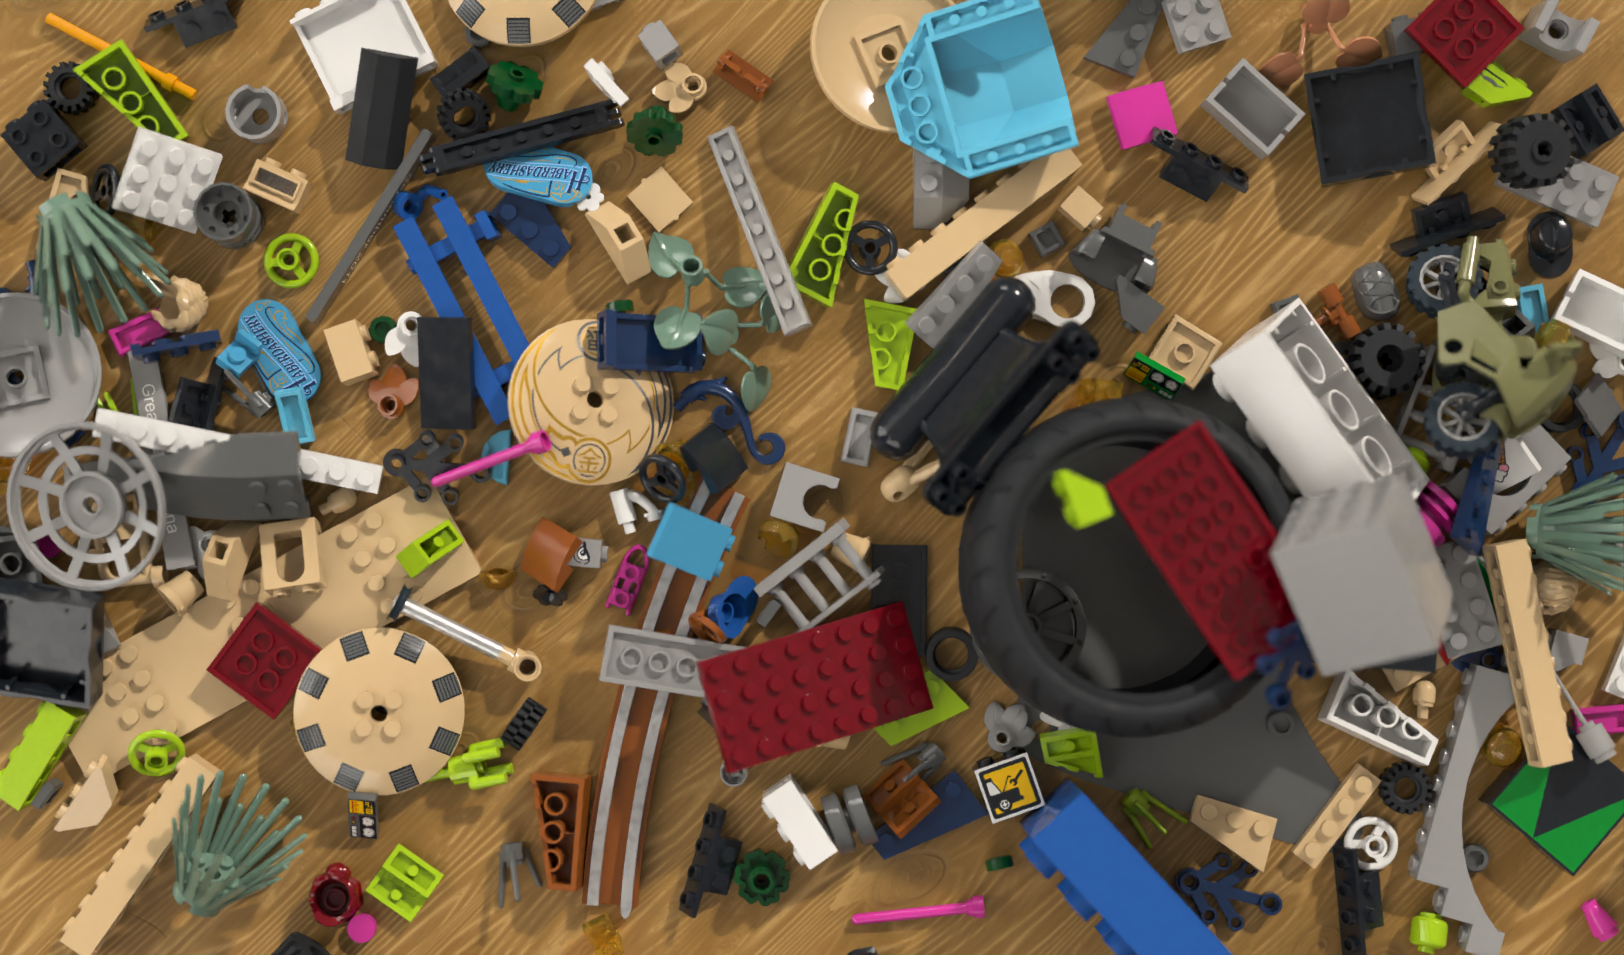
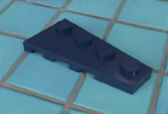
(1475, 502)

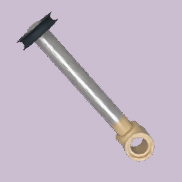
(464, 635)

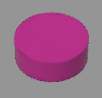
(48, 547)
(362, 927)

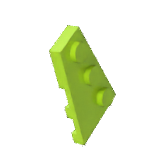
(889, 342)
(945, 705)

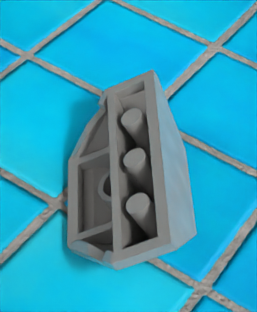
(936, 192)

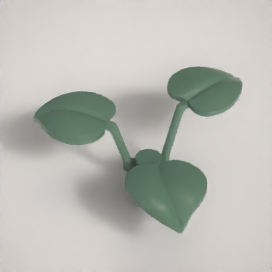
(671, 255)
(722, 332)

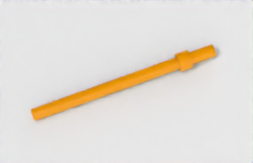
(168, 81)

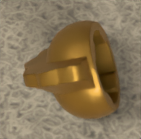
(497, 578)

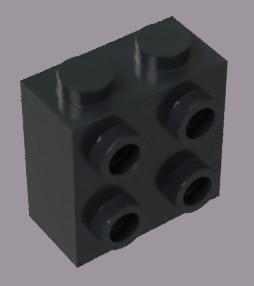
(43, 139)

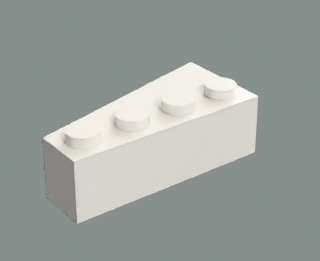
(1370, 717)

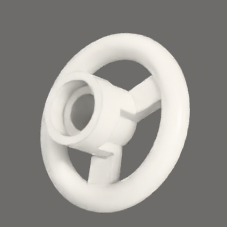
(1381, 845)

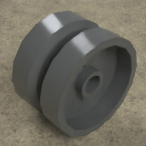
(848, 819)

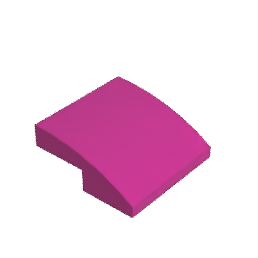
(1138, 111)

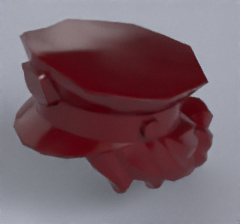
(335, 896)

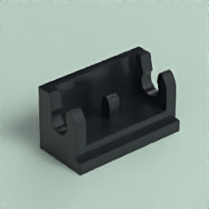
(462, 73)

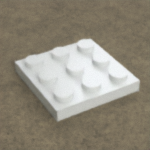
(165, 179)

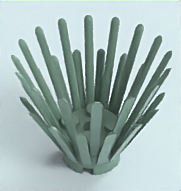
(75, 231)
(1567, 536)
(211, 875)

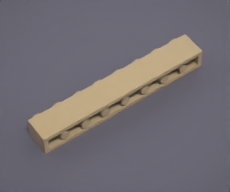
(979, 222)
(1528, 653)
(137, 860)

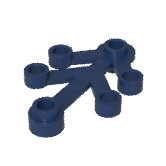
(1600, 461)
(1277, 693)
(1222, 891)

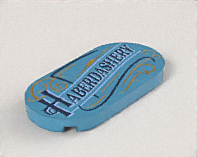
(544, 176)
(285, 354)

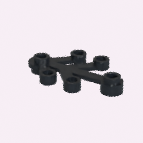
(430, 466)

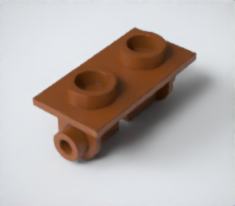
(742, 76)

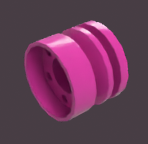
(1437, 511)

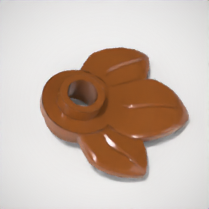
(393, 388)

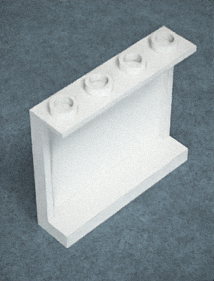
(339, 30)

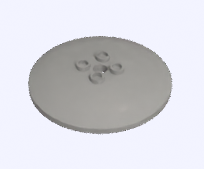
(59, 373)

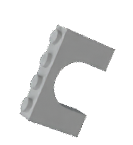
(1552, 461)

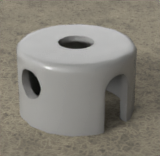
(242, 106)

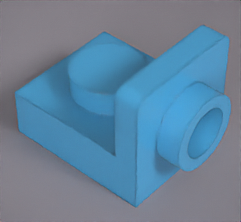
(240, 353)

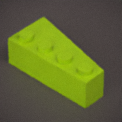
(129, 89)
(822, 248)

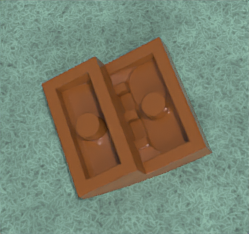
(549, 554)
(901, 803)

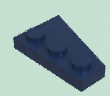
(533, 226)
(204, 340)

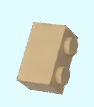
(351, 352)

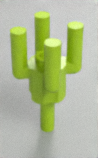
(472, 766)

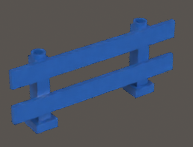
(463, 241)

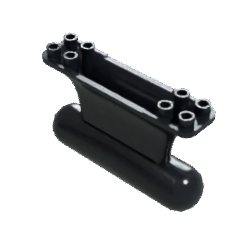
(980, 392)

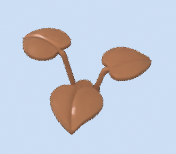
(1285, 67)

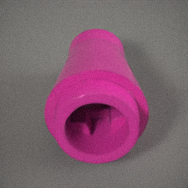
(1599, 921)

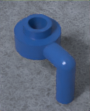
(414, 200)

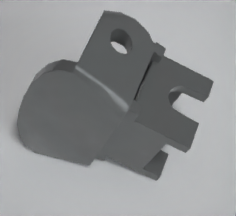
(1120, 249)

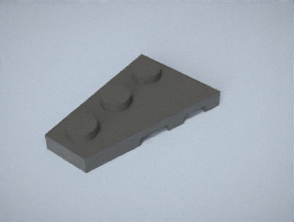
(1126, 38)

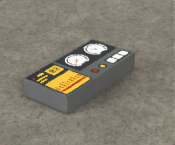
(363, 815)

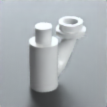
(625, 511)

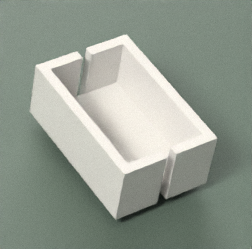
(1594, 311)
(798, 822)

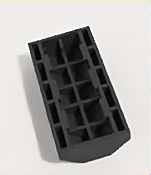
(381, 109)

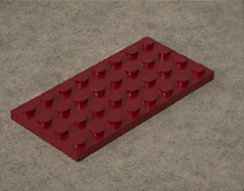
(1208, 544)
(814, 686)

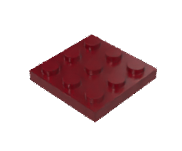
(1463, 35)
(264, 660)

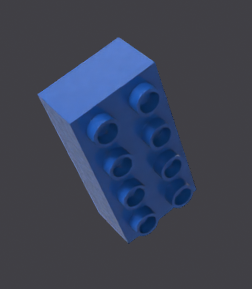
(1111, 879)

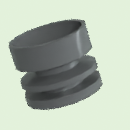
(216, 206)

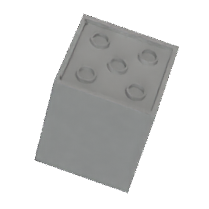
(1363, 575)

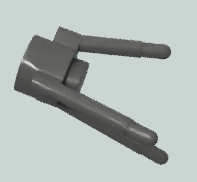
(256, 403)
(930, 759)
(512, 856)

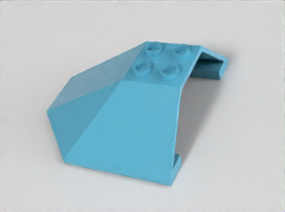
(982, 88)

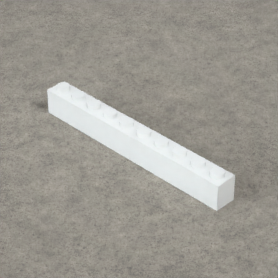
(171, 436)

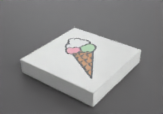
(1514, 465)

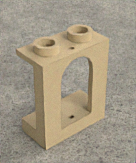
(311, 579)

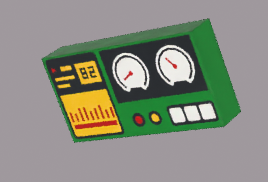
(1154, 376)

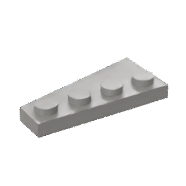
(954, 294)

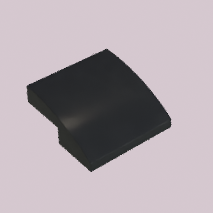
(1589, 119)
(714, 457)

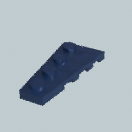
(957, 808)

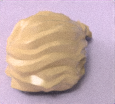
(182, 304)
(1555, 588)

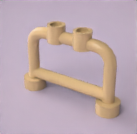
(151, 574)

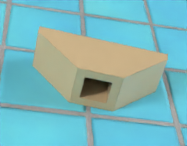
(621, 241)
(228, 558)
(90, 798)

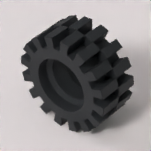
(56, 97)
(455, 102)
(523, 723)
(1420, 794)

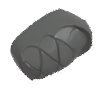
(1375, 292)

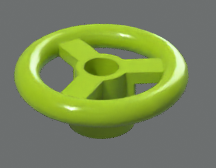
(283, 254)
(155, 756)

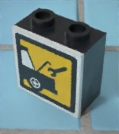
(1008, 785)

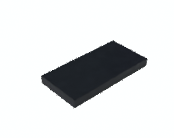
(446, 372)
(903, 581)

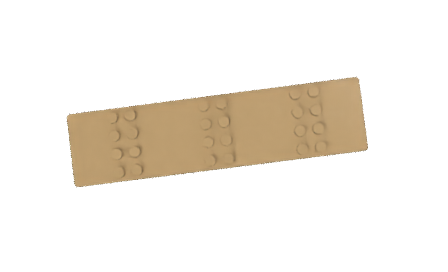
(161, 672)

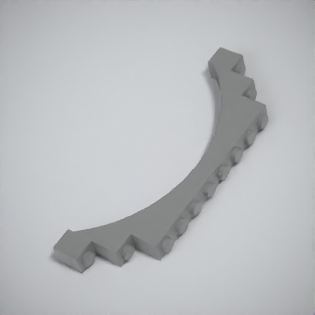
(1439, 842)

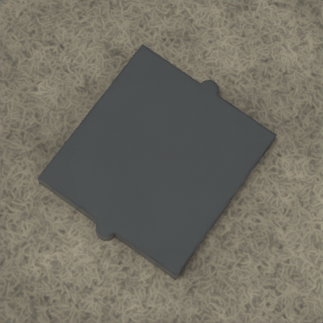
(1598, 405)

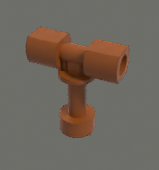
(1334, 313)

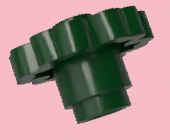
(514, 85)
(654, 131)
(757, 863)

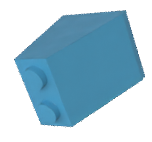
(691, 542)

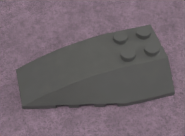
(233, 479)

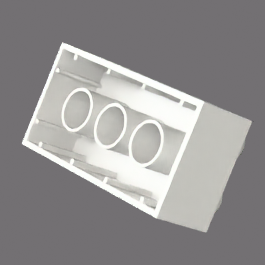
(1310, 407)

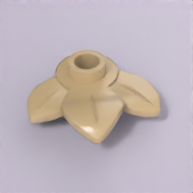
(676, 88)

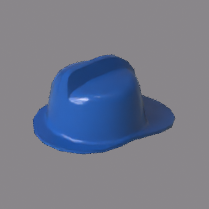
(734, 606)

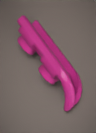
(630, 573)

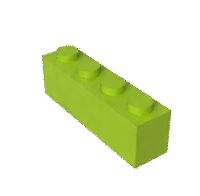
(38, 753)

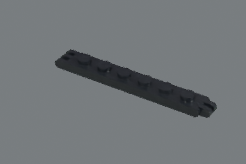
(522, 138)

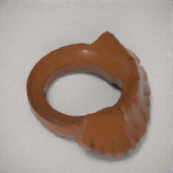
(705, 628)

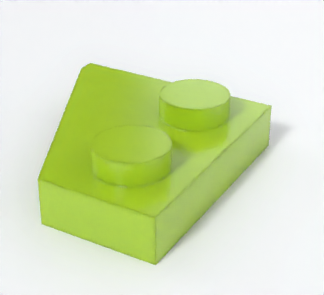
(1072, 749)

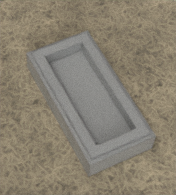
(857, 441)

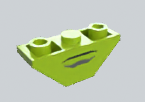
(1496, 88)

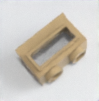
(278, 185)

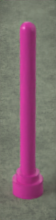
(536, 443)
(972, 907)

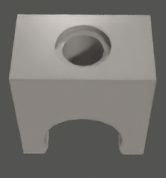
(1572, 34)
(790, 494)

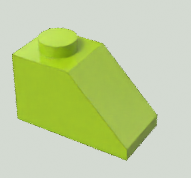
(429, 548)

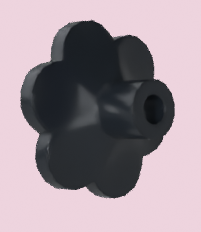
(549, 597)

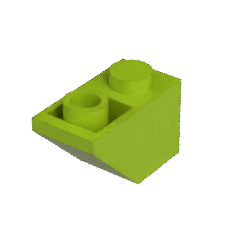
(1083, 499)

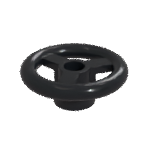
(107, 189)
(888, 237)
(667, 474)

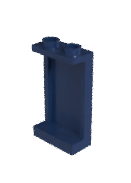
(631, 344)

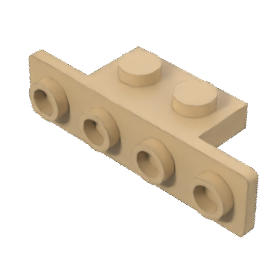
(1454, 153)

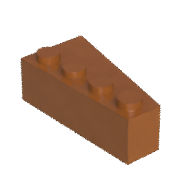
(563, 825)

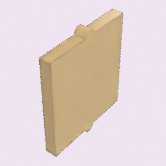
(660, 199)

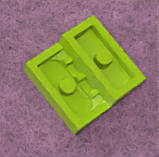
(404, 882)

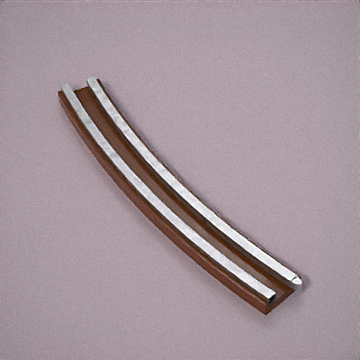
(639, 729)

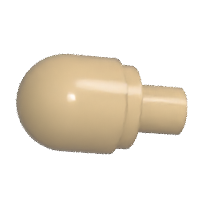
(339, 501)
(1423, 697)

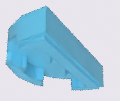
(495, 444)

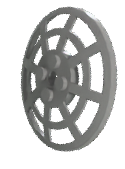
(75, 508)

